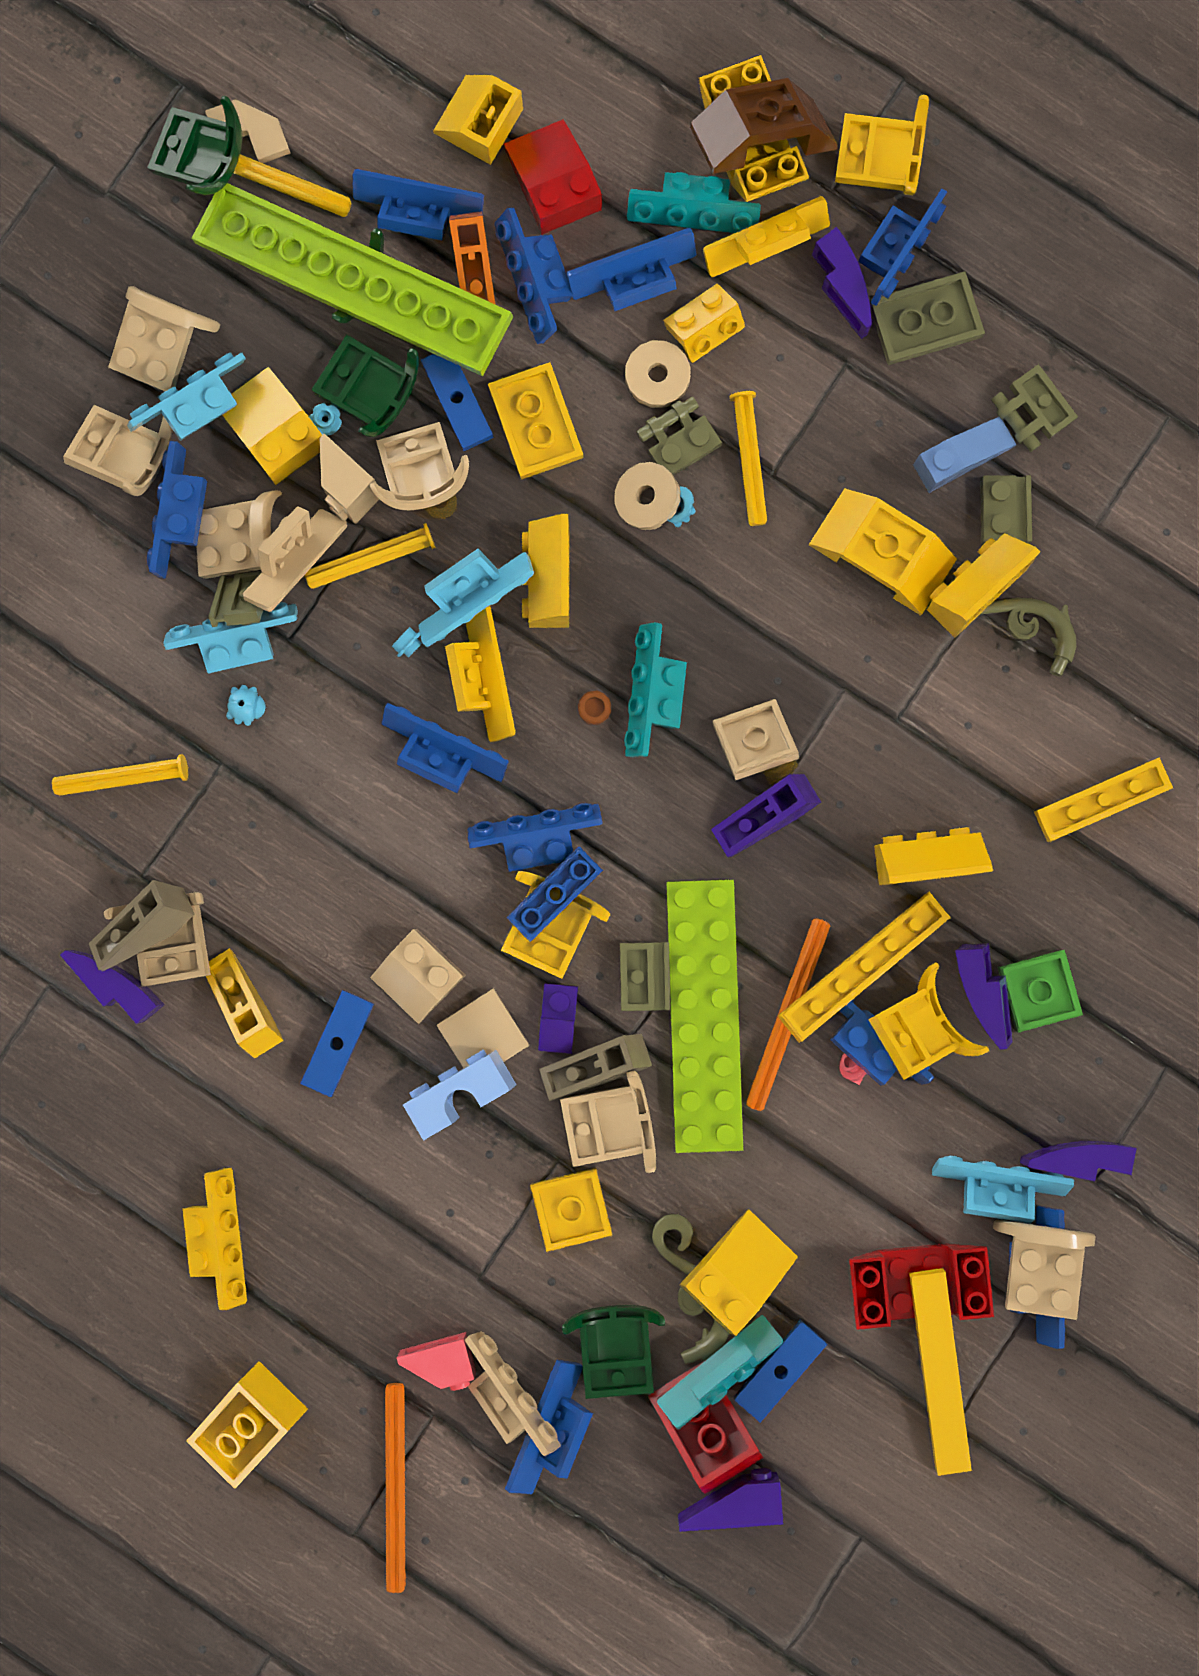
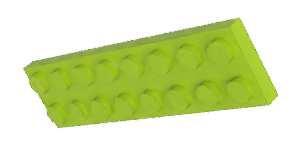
(704, 1016)

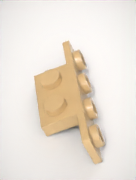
(291, 553)
(505, 1400)

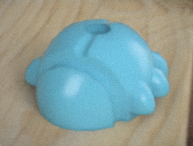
(687, 508)
(253, 705)

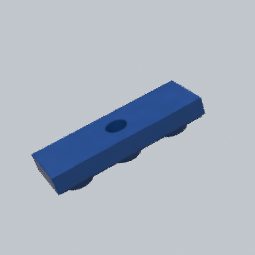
(465, 416)
(539, 909)
(328, 1062)
(765, 1387)

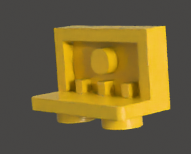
(705, 322)

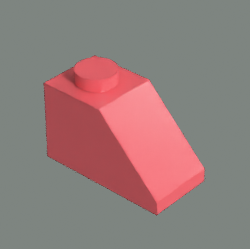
(441, 1362)

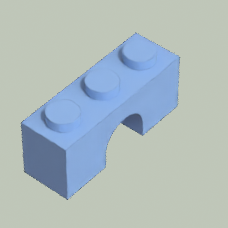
(433, 1107)

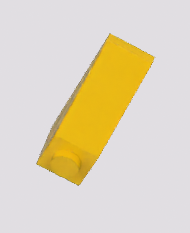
(242, 1005)

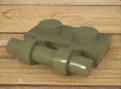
(1041, 401)
(685, 446)

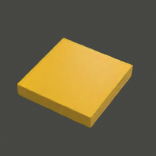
(571, 1209)

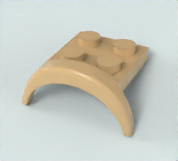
(155, 339)
(117, 455)
(418, 469)
(232, 536)
(178, 956)
(610, 1124)
(1044, 1268)

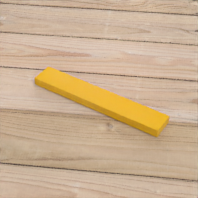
(863, 967)
(940, 1371)

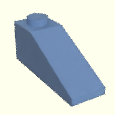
(963, 453)

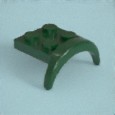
(198, 149)
(367, 385)
(615, 1349)

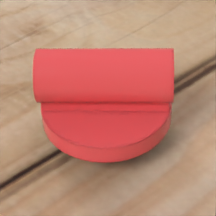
(851, 1070)

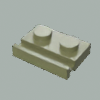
(1006, 507)
(230, 604)
(644, 976)

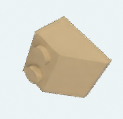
(344, 483)
(417, 975)

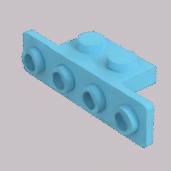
(196, 403)
(468, 590)
(232, 645)
(999, 1190)

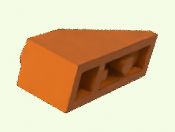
(472, 255)

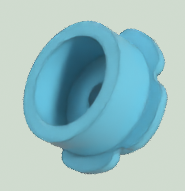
(333, 423)
(407, 643)

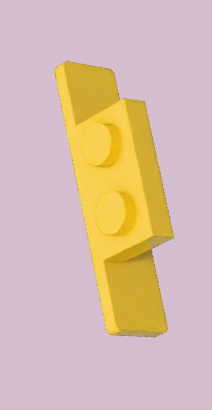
(767, 237)
(480, 677)
(215, 1239)

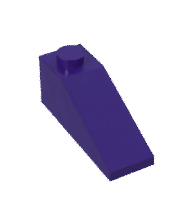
(766, 814)
(743, 1502)

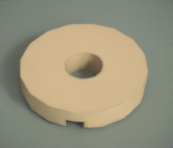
(663, 355)
(632, 485)

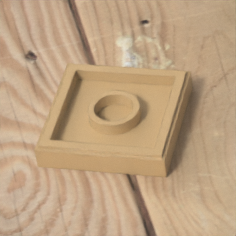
(755, 739)
(482, 1026)

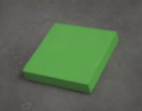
(1040, 991)

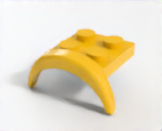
(882, 150)
(559, 939)
(918, 1030)

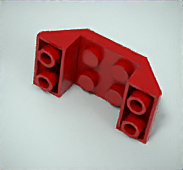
(884, 1289)

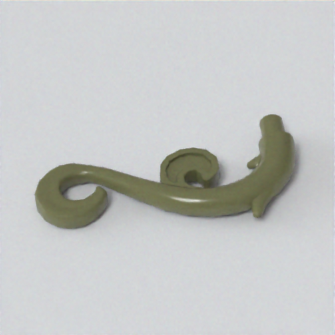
(1059, 620)
(712, 1340)

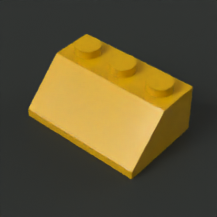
(980, 582)
(549, 586)
(931, 856)

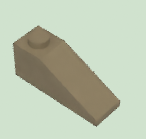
(143, 923)
(595, 1066)

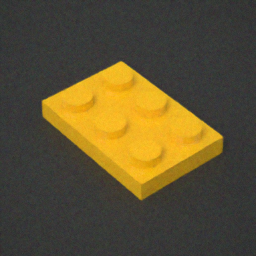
(535, 420)

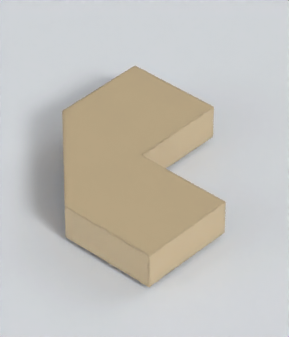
(261, 127)

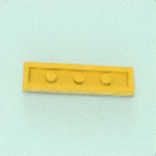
(1103, 799)

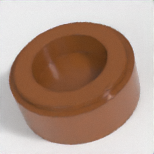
(594, 707)

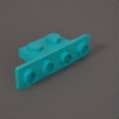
(692, 203)
(655, 691)
(720, 1371)

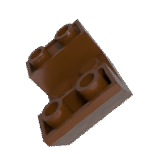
(759, 116)

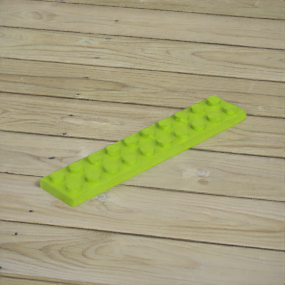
(353, 278)

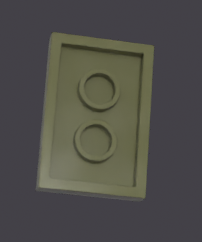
(927, 318)

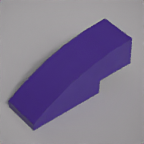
(844, 280)
(114, 986)
(985, 992)
(1082, 1158)

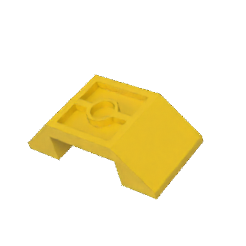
(767, 165)
(885, 547)

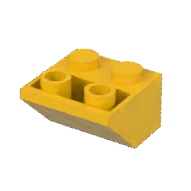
(480, 115)

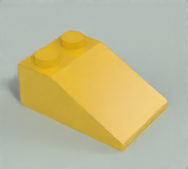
(273, 426)
(739, 1273)
(247, 1424)

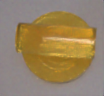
(779, 772)

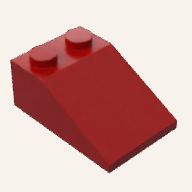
(554, 176)
(712, 1442)

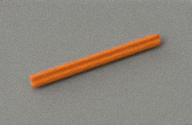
(780, 1034)
(395, 1487)

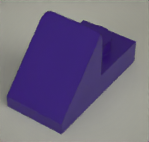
(558, 1018)

